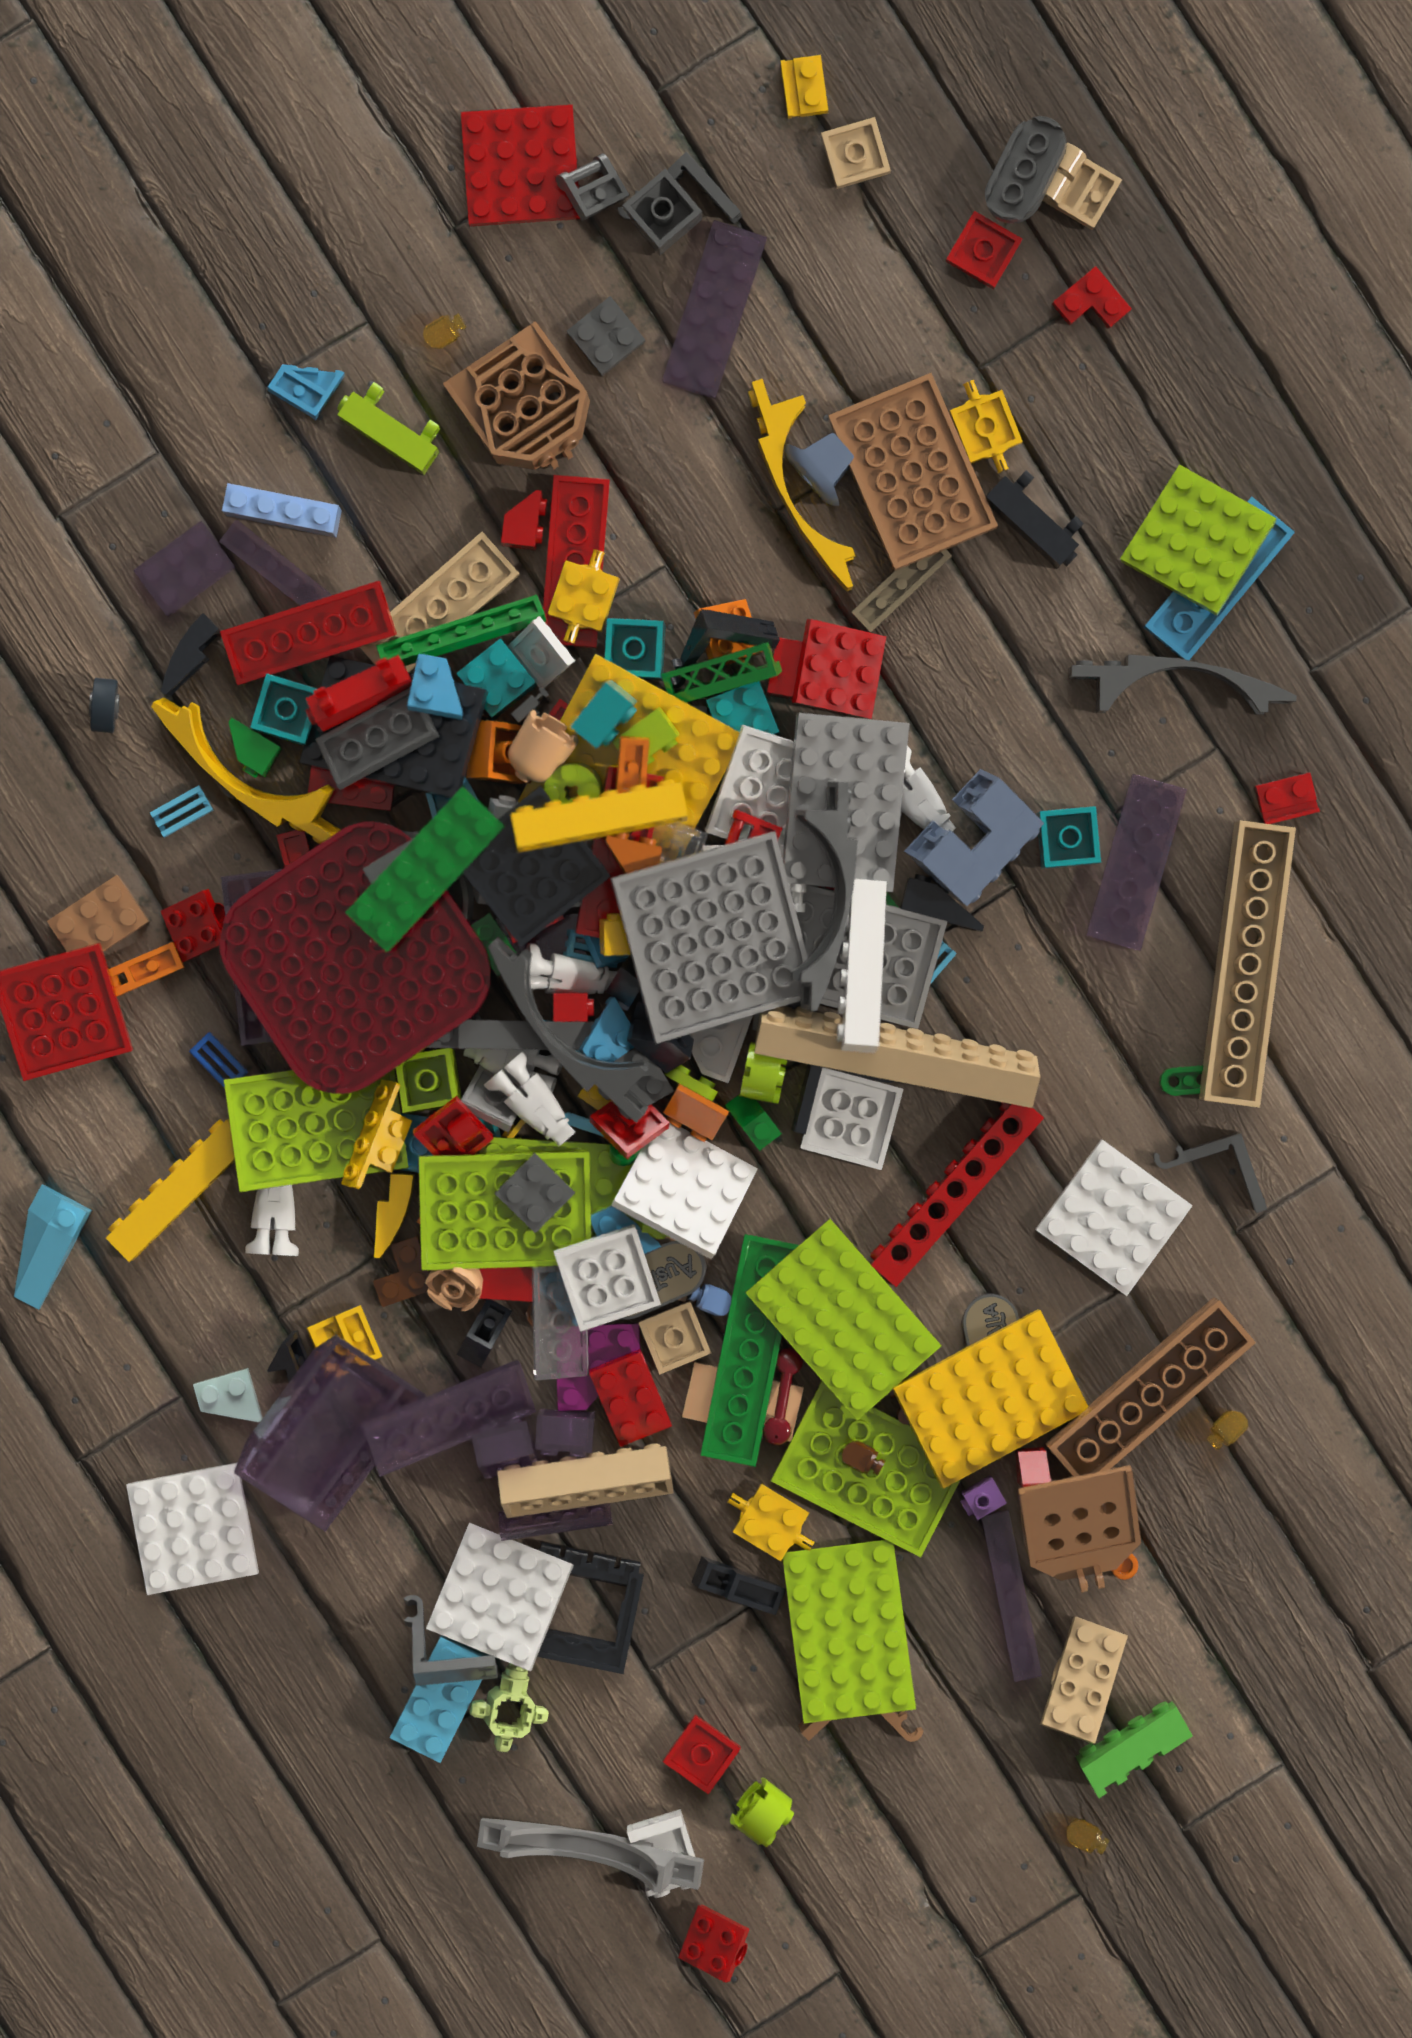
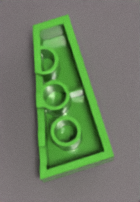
(1133, 1746)

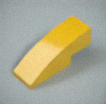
(392, 1211)

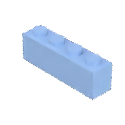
(281, 510)

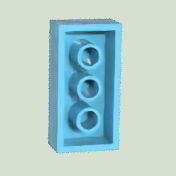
(437, 1709)

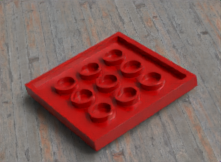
(515, 164)
(62, 1012)

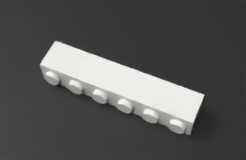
(863, 968)

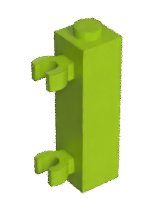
(387, 432)

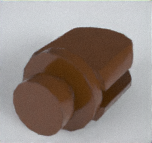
(862, 1458)

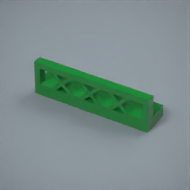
(727, 681)

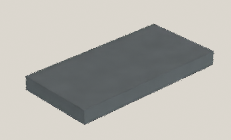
(375, 739)

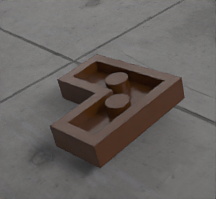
(409, 1280)

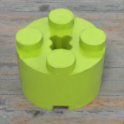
(570, 775)
(762, 1077)
(762, 1812)

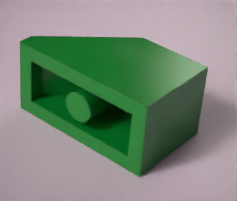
(253, 749)
(753, 1120)

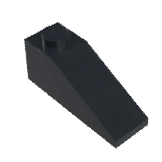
(931, 900)

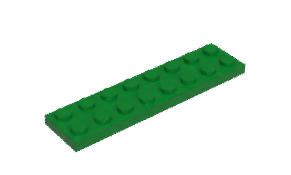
(745, 1361)

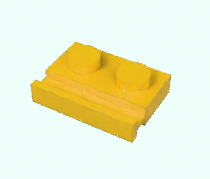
(804, 86)

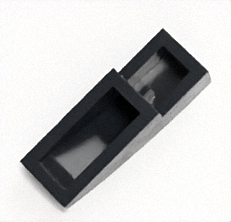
(188, 655)
(738, 1585)

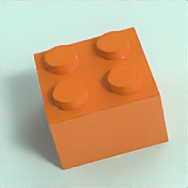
(490, 753)

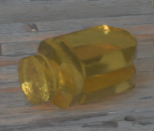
(443, 331)
(1227, 1429)
(1086, 1836)

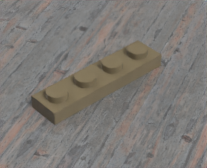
(896, 590)

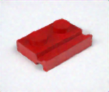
(1287, 798)

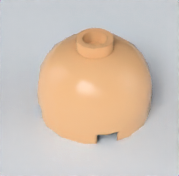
(455, 1287)

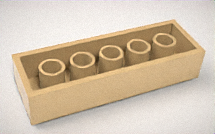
(585, 1481)

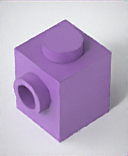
(982, 1498)

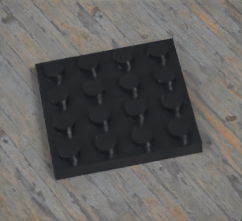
(534, 885)

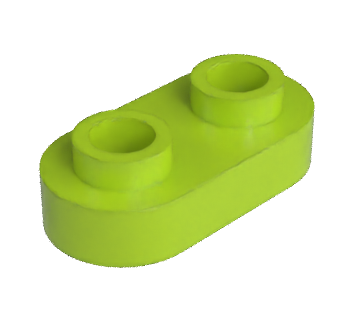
(703, 1086)

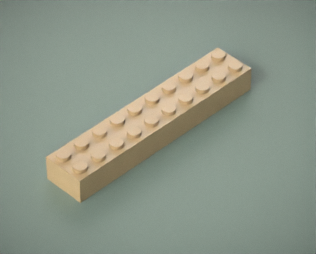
(1247, 963)
(902, 1056)

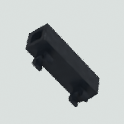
(1032, 522)

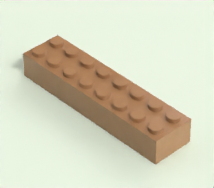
(1151, 1391)

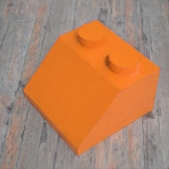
(695, 1112)

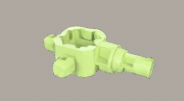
(512, 1687)

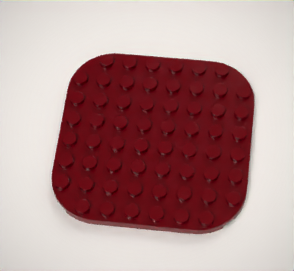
(330, 990)

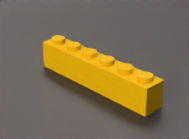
(599, 816)
(175, 1193)

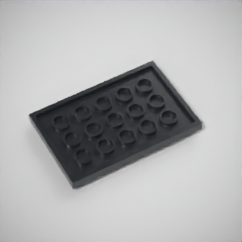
(431, 768)

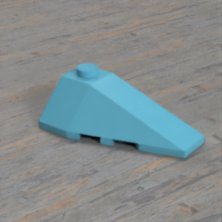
(48, 1238)

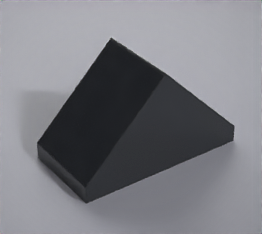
(625, 983)

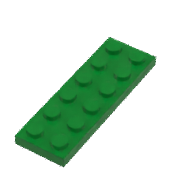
(425, 869)

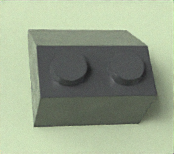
(663, 212)

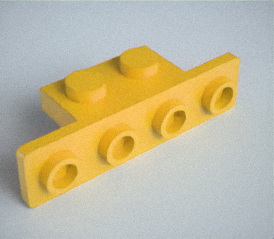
(380, 1137)

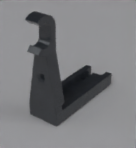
(724, 627)
(808, 1094)

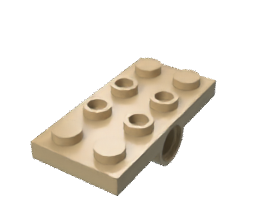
(1081, 188)
(1083, 1680)

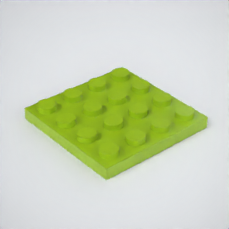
(1198, 540)

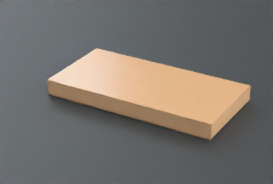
(701, 1390)

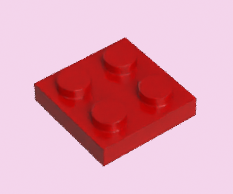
(984, 250)
(701, 1754)

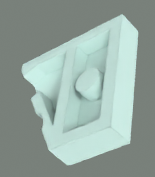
(229, 1396)

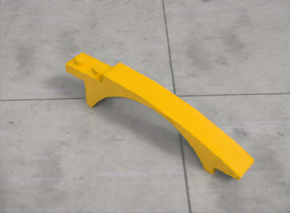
(776, 423)
(300, 810)

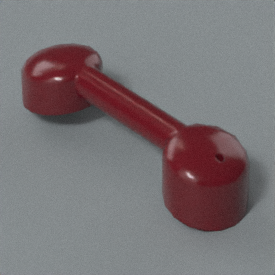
(788, 1364)

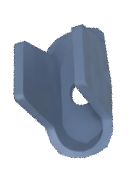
(821, 465)

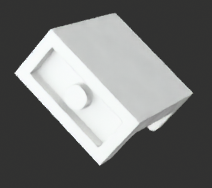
(665, 1833)

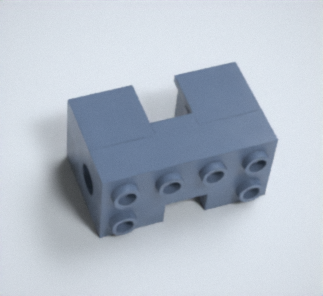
(1007, 828)

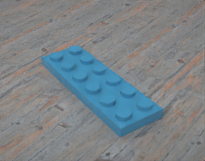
(1185, 625)

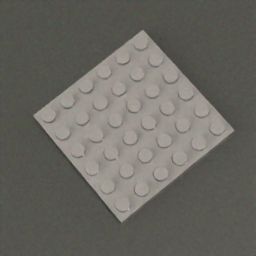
(712, 936)

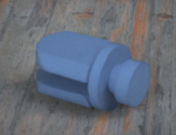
(712, 1300)

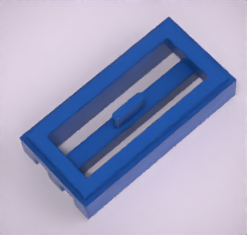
(202, 1044)

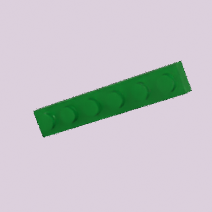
(464, 631)

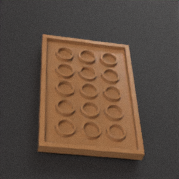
(913, 472)

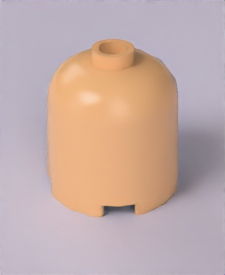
(540, 747)

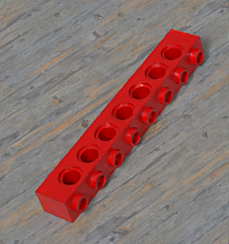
(896, 1270)

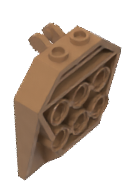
(534, 438)
(1081, 1525)

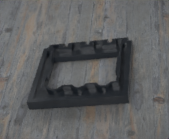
(587, 1650)

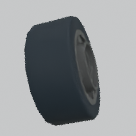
(104, 705)

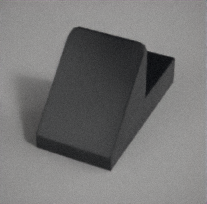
(289, 1356)

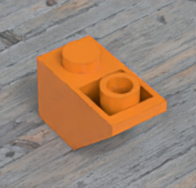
(633, 854)

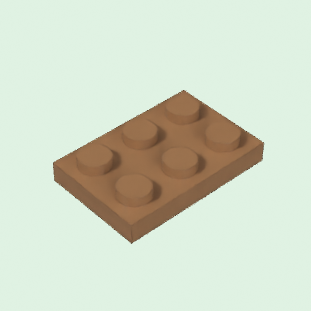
(99, 917)

